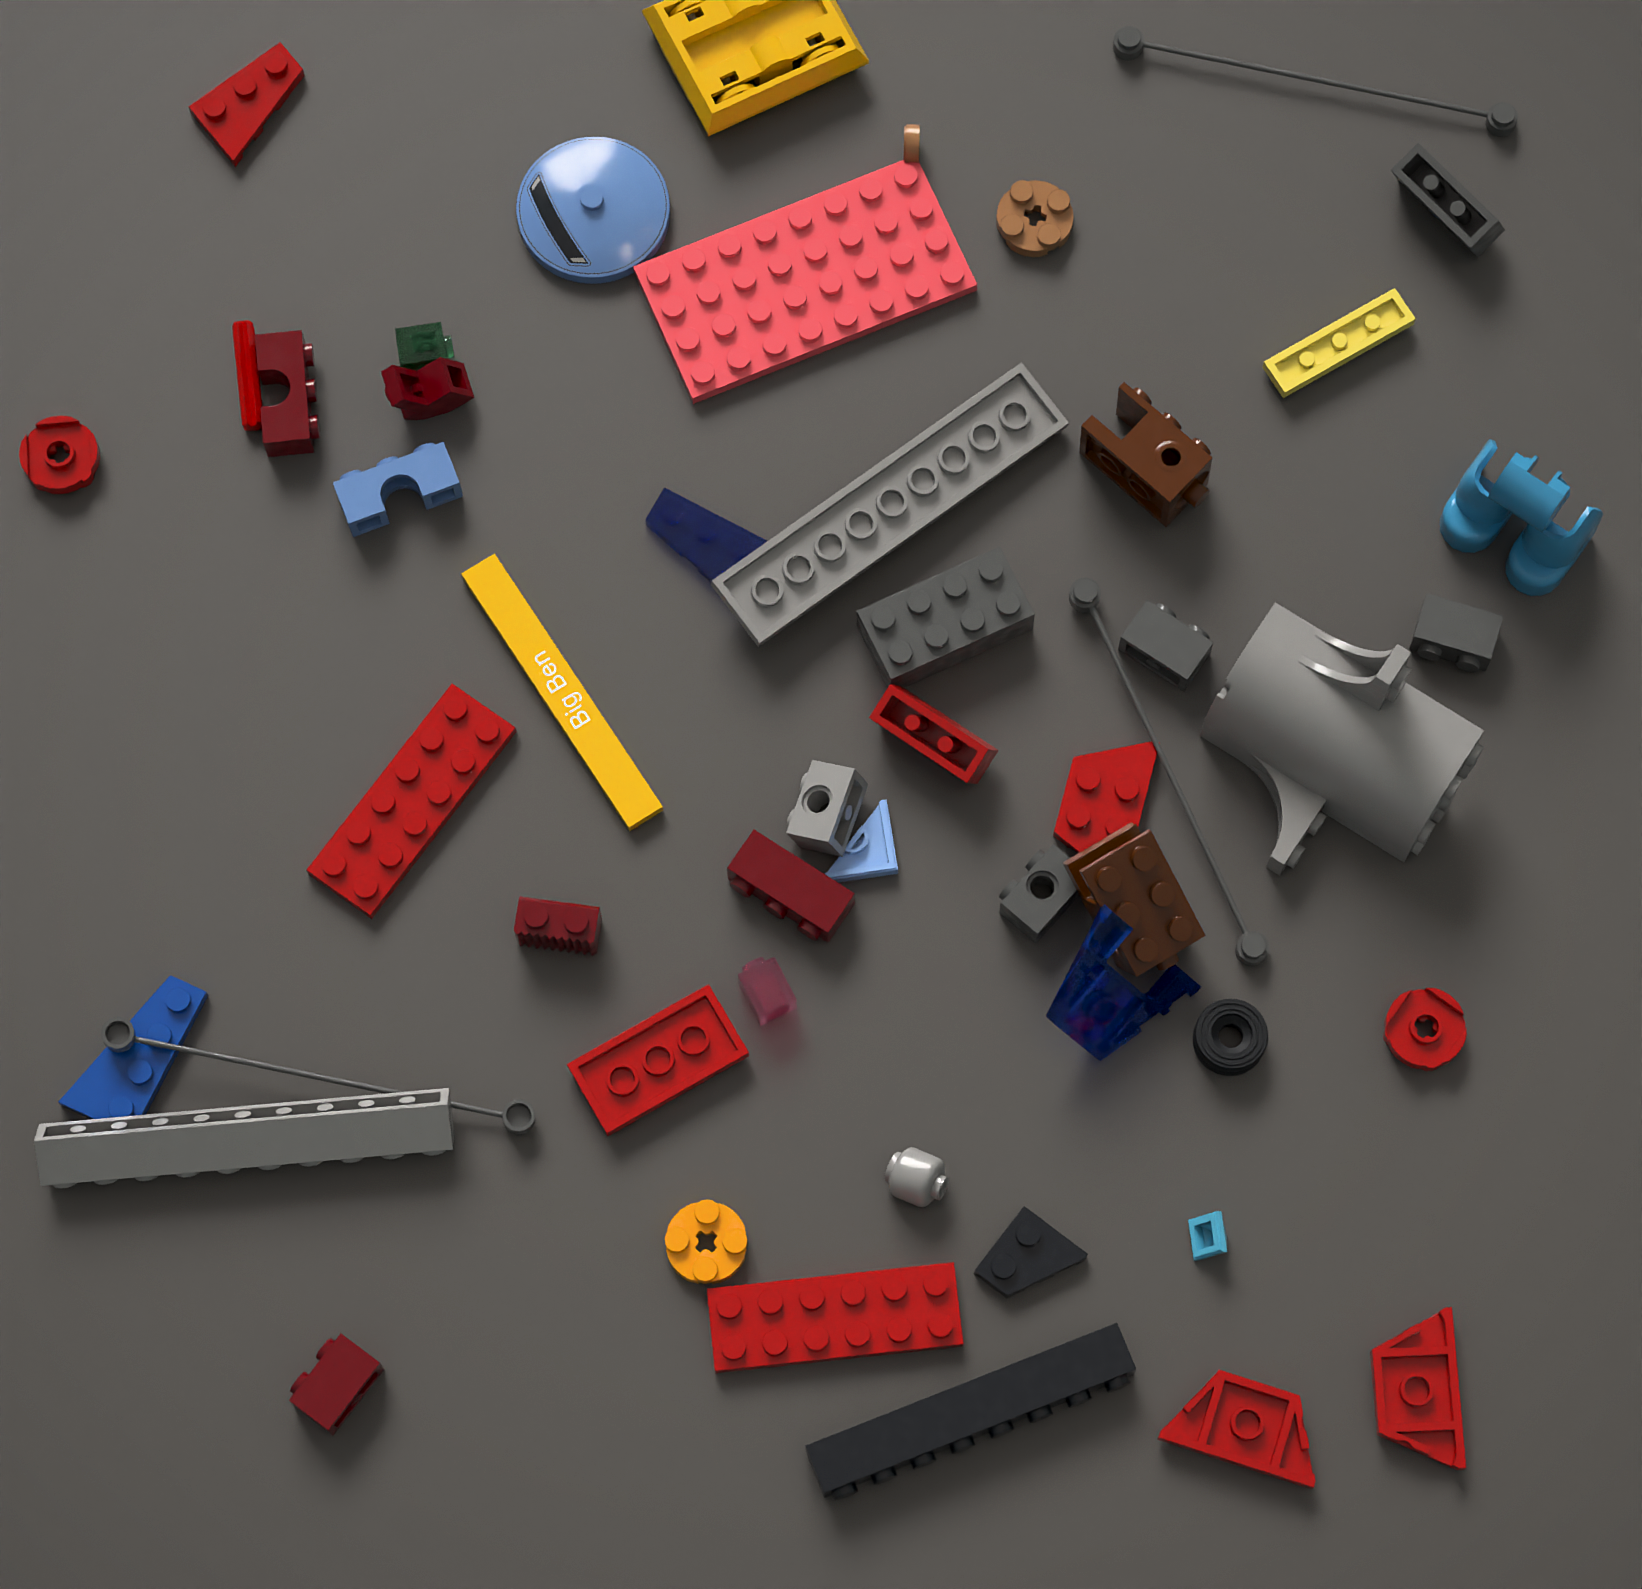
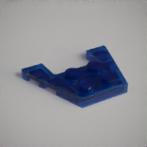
(1100, 1004)

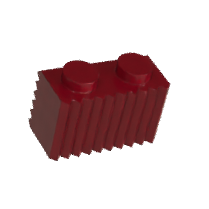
(558, 925)

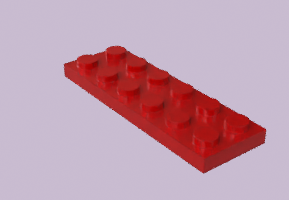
(411, 801)
(834, 1317)

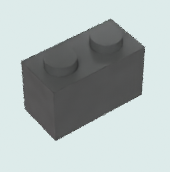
(1455, 633)
(1166, 644)

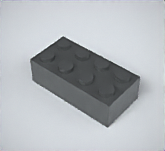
(945, 619)

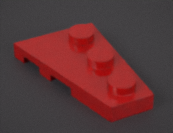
(244, 102)

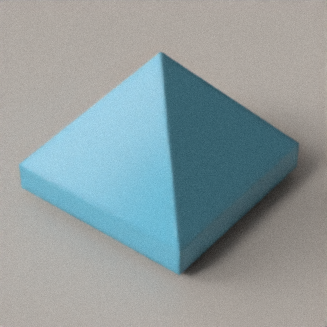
(1208, 1235)

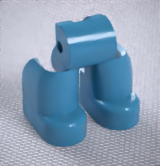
(1482, 509)

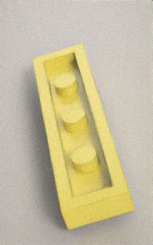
(1338, 343)

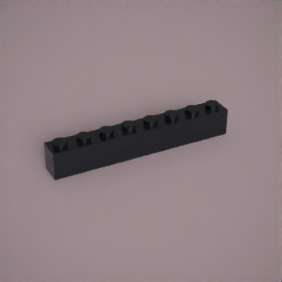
(971, 1410)

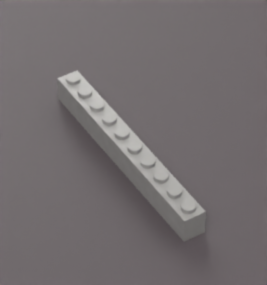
(244, 1137)

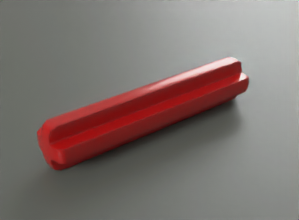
(247, 375)

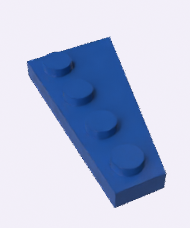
(131, 1079)

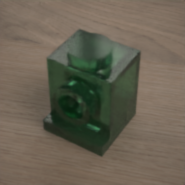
(416, 339)

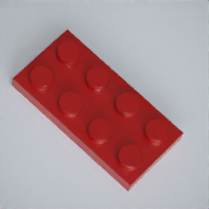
(658, 1060)

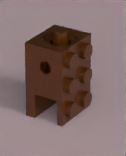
(1153, 461)
(1139, 886)

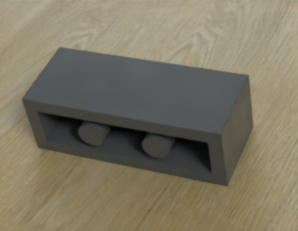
(1447, 200)

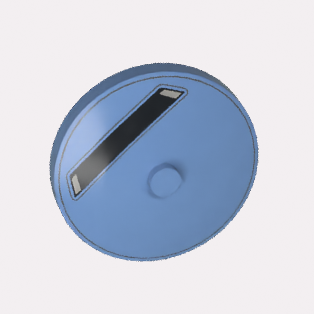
(593, 210)

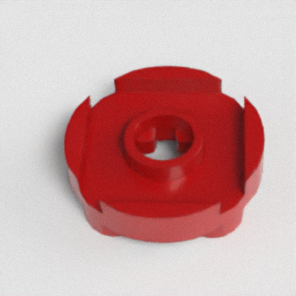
(72, 473)
(1402, 1035)

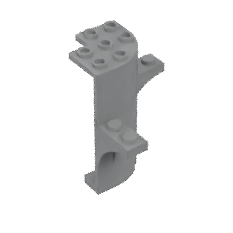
(1340, 738)

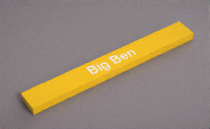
(562, 692)

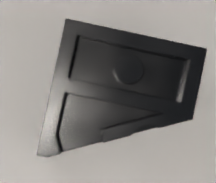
(1027, 1255)

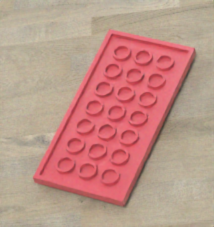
(804, 279)

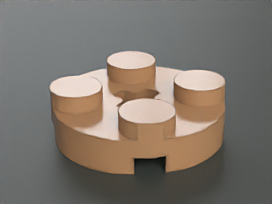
(1040, 197)

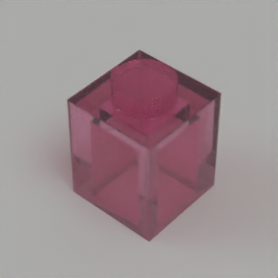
(766, 989)

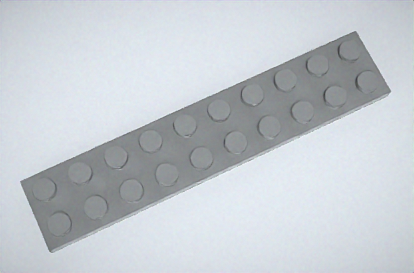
(889, 504)

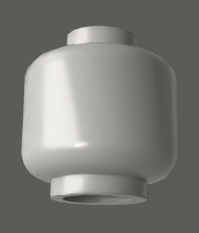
(916, 1177)

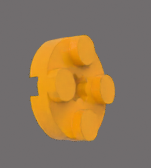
(706, 1266)

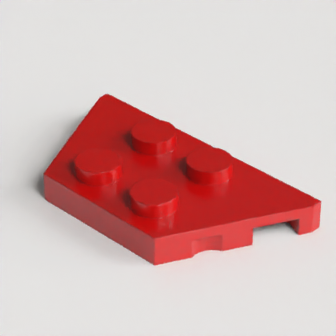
(1104, 794)
(1420, 1391)
(1246, 1427)

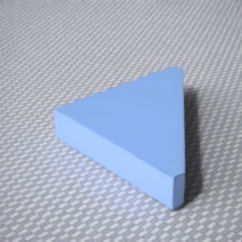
(869, 851)

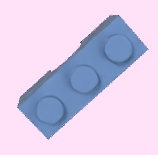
(424, 471)

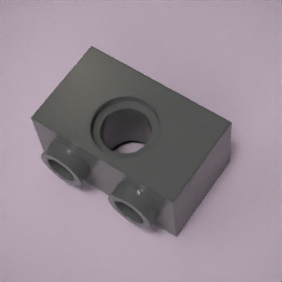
(1037, 915)

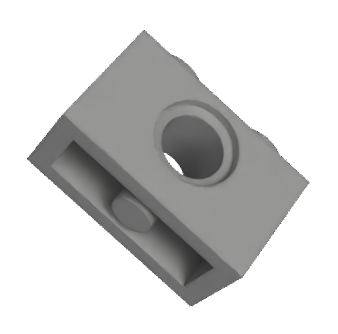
(832, 827)

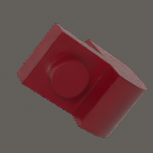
(428, 391)

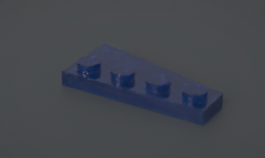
(700, 535)

